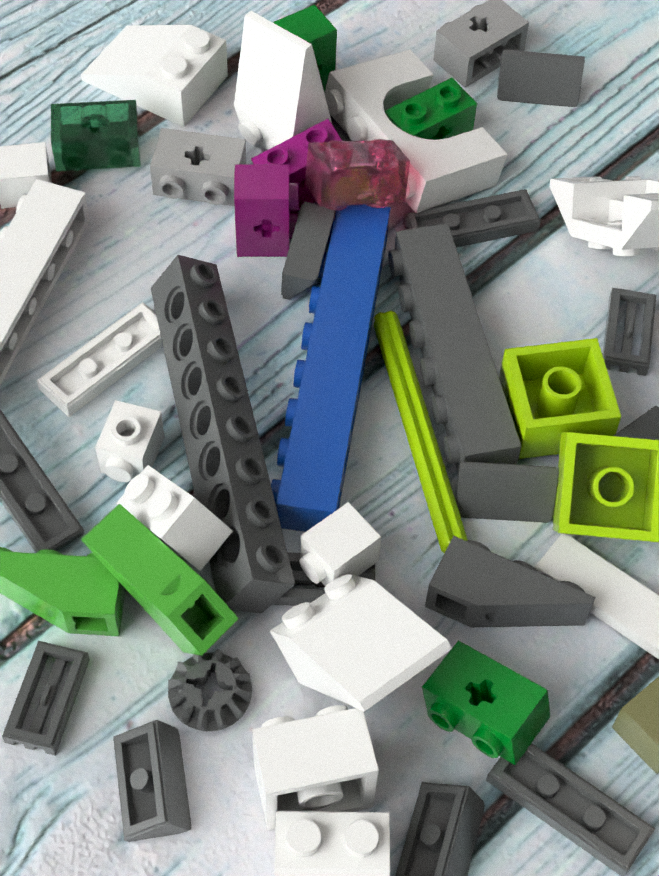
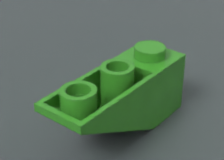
(160, 581)
(64, 590)

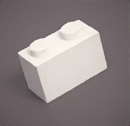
(175, 517)

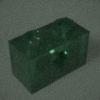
(95, 135)

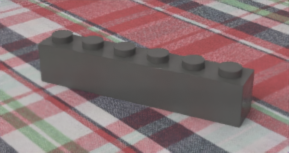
(453, 348)

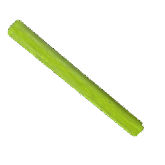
(419, 429)

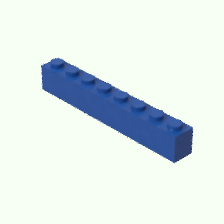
(333, 369)

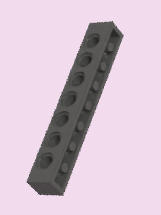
(221, 434)

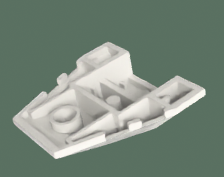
(610, 212)

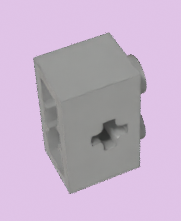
(475, 41)
(196, 166)

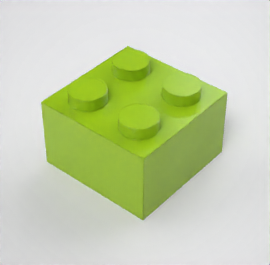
(558, 391)
(608, 487)

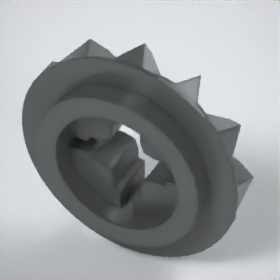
(225, 706)

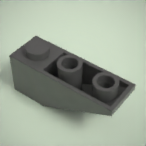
(497, 592)

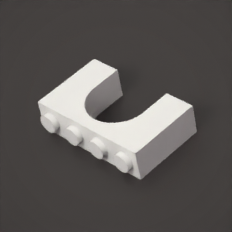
(438, 168)

